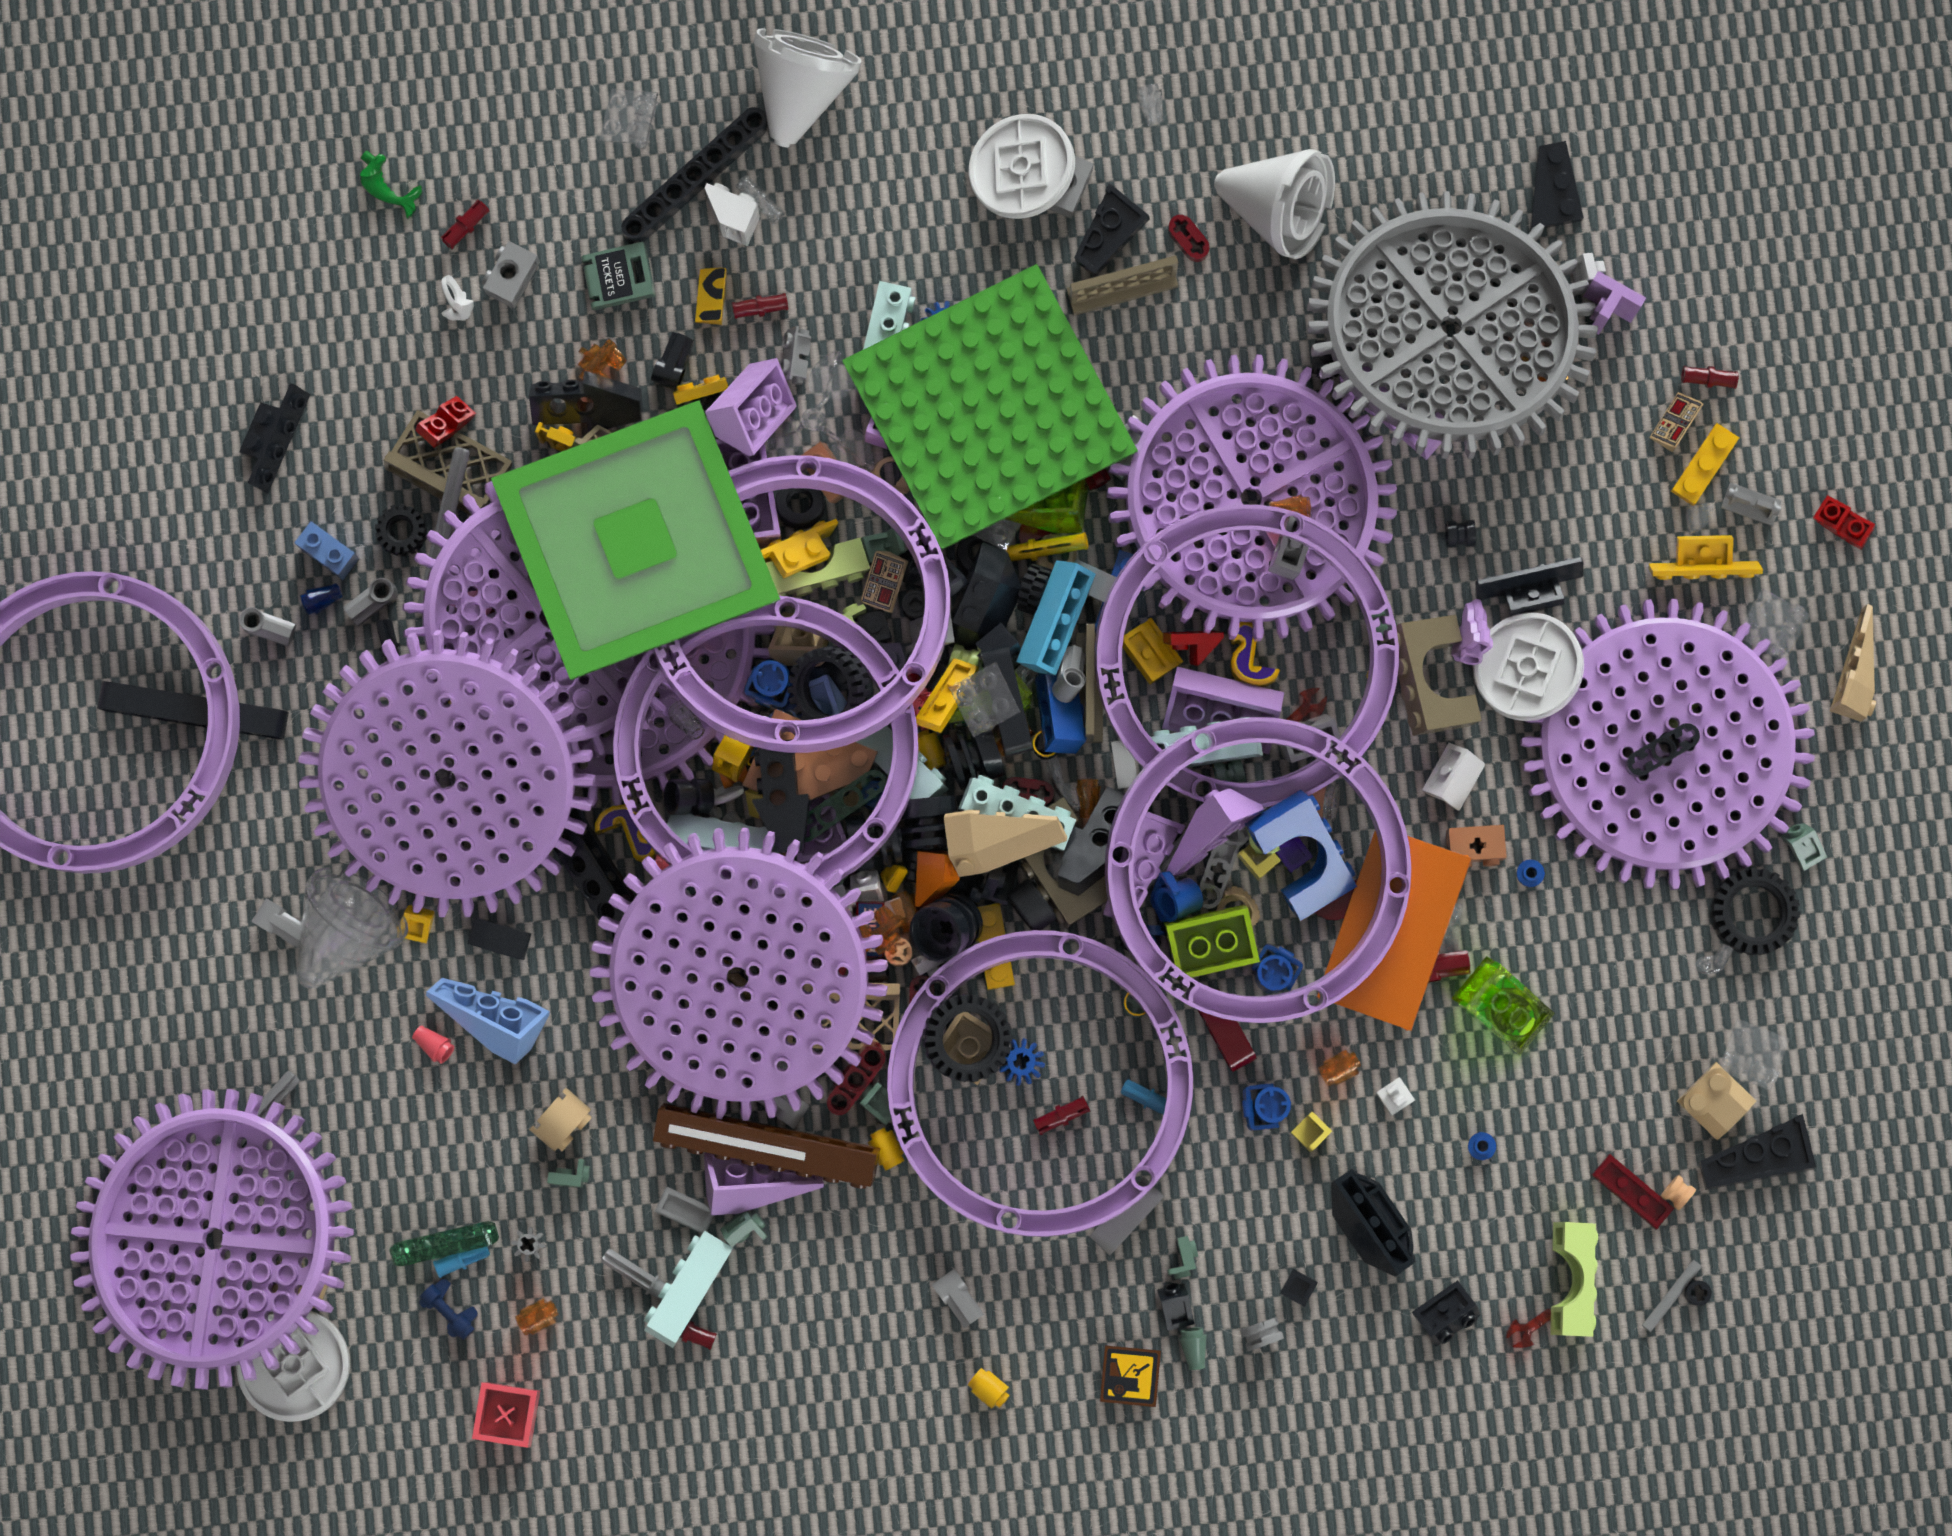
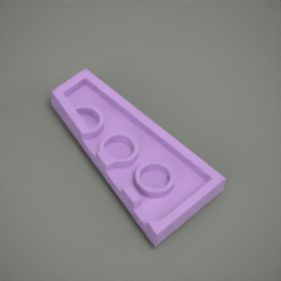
(1151, 847)

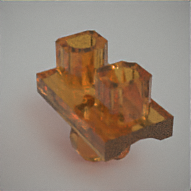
(598, 358)
(888, 923)

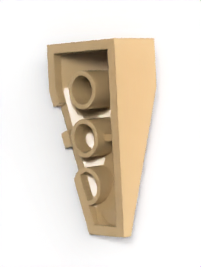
(1856, 682)
(990, 841)

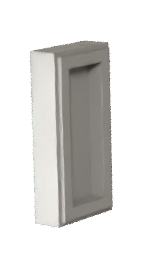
(684, 1210)

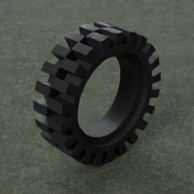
(1778, 888)
(934, 1035)

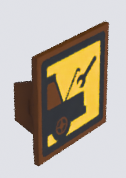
(1130, 1376)

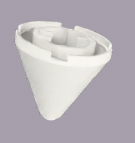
(799, 80)
(1282, 198)

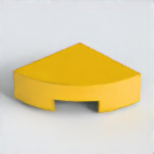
(893, 877)

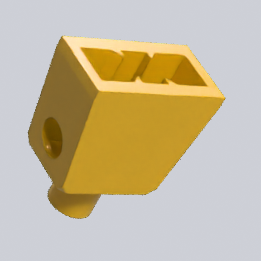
(731, 758)

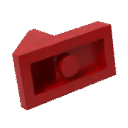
(1198, 642)

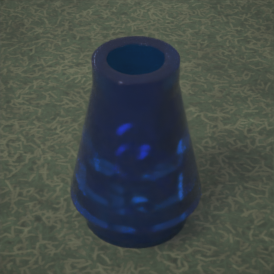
(319, 598)

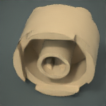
(561, 1120)

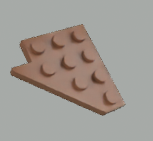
(817, 771)

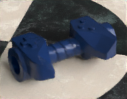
(459, 1324)

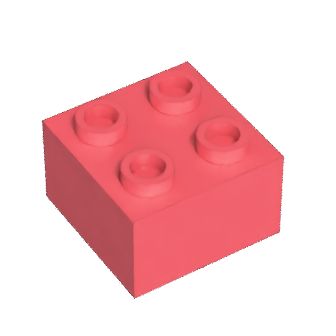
(506, 1414)

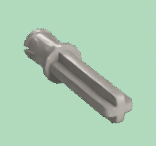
(633, 1273)

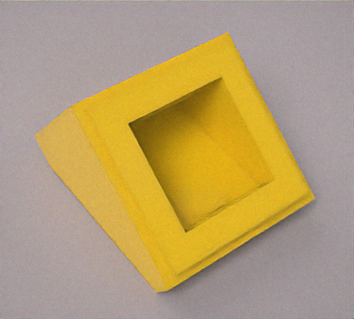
(418, 924)

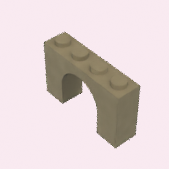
(1426, 709)
(1067, 906)

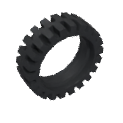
(801, 679)

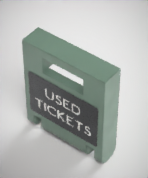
(613, 277)

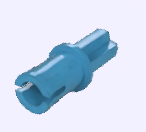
(1144, 1096)
(460, 1260)

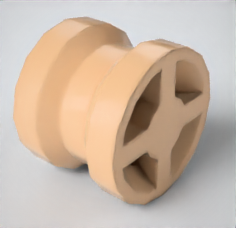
(904, 953)
(1678, 1192)

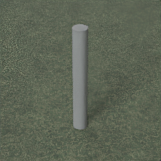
(1671, 1296)

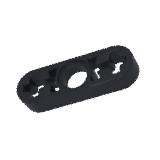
(1675, 733)

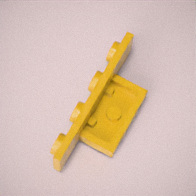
(800, 549)
(1705, 557)

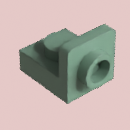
(1804, 845)
(564, 1176)
(740, 1227)

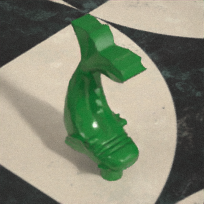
(374, 184)

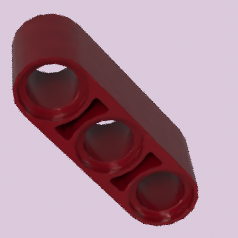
(1229, 1040)
(853, 1091)

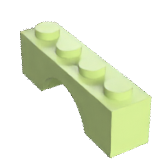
(845, 563)
(1576, 1312)

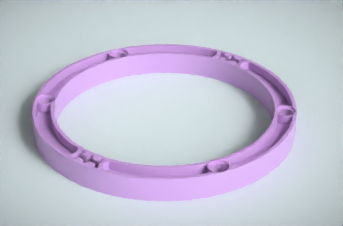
(1309, 532)
(810, 618)
(900, 693)
(221, 730)
(1394, 861)
(1027, 946)

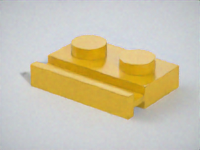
(689, 392)
(559, 439)
(1149, 652)

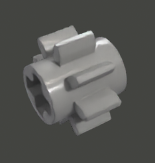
(537, 1244)

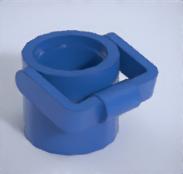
(769, 679)
(1175, 899)
(1275, 971)
(1269, 1106)

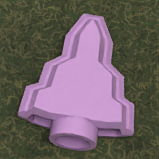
(1474, 635)

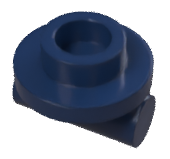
(1155, 932)

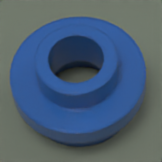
(1524, 879)
(1475, 1152)

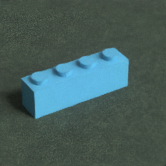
(1056, 617)

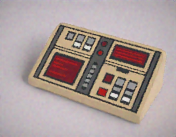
(1676, 421)
(884, 581)

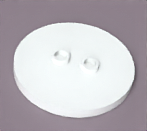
(1021, 166)
(1530, 668)
(304, 1382)

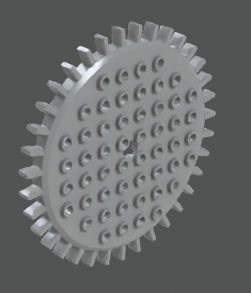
(1480, 235)

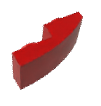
(445, 422)
(1843, 522)

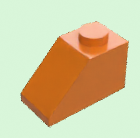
(933, 876)

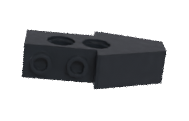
(611, 403)
(790, 818)
(1083, 860)

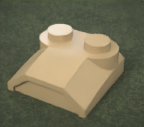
(792, 643)
(967, 1039)
(1716, 1101)

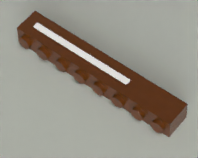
(766, 1145)

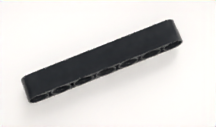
(698, 163)
(186, 709)

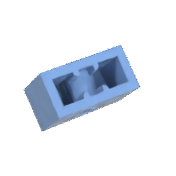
(326, 550)

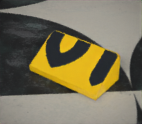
(711, 296)

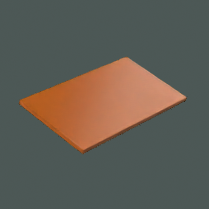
(1401, 978)

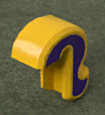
(1243, 659)
(619, 816)

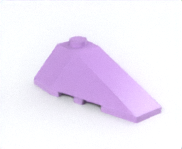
(1210, 825)
(741, 1187)

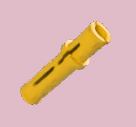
(1077, 541)

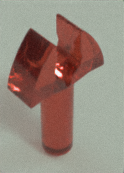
(1305, 708)
(1528, 1328)

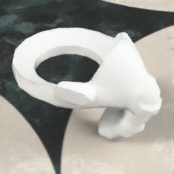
(461, 305)
(725, 795)

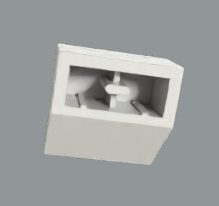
(733, 213)

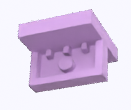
(1612, 298)

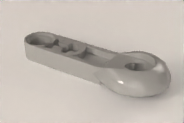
(1225, 855)

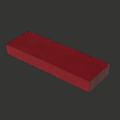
(1632, 1191)

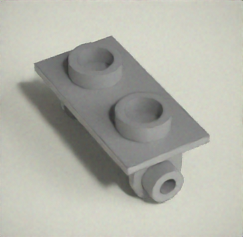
(795, 344)
(1751, 504)

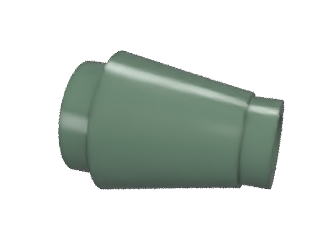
(1194, 1347)

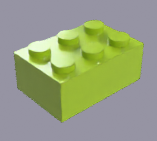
(1212, 941)

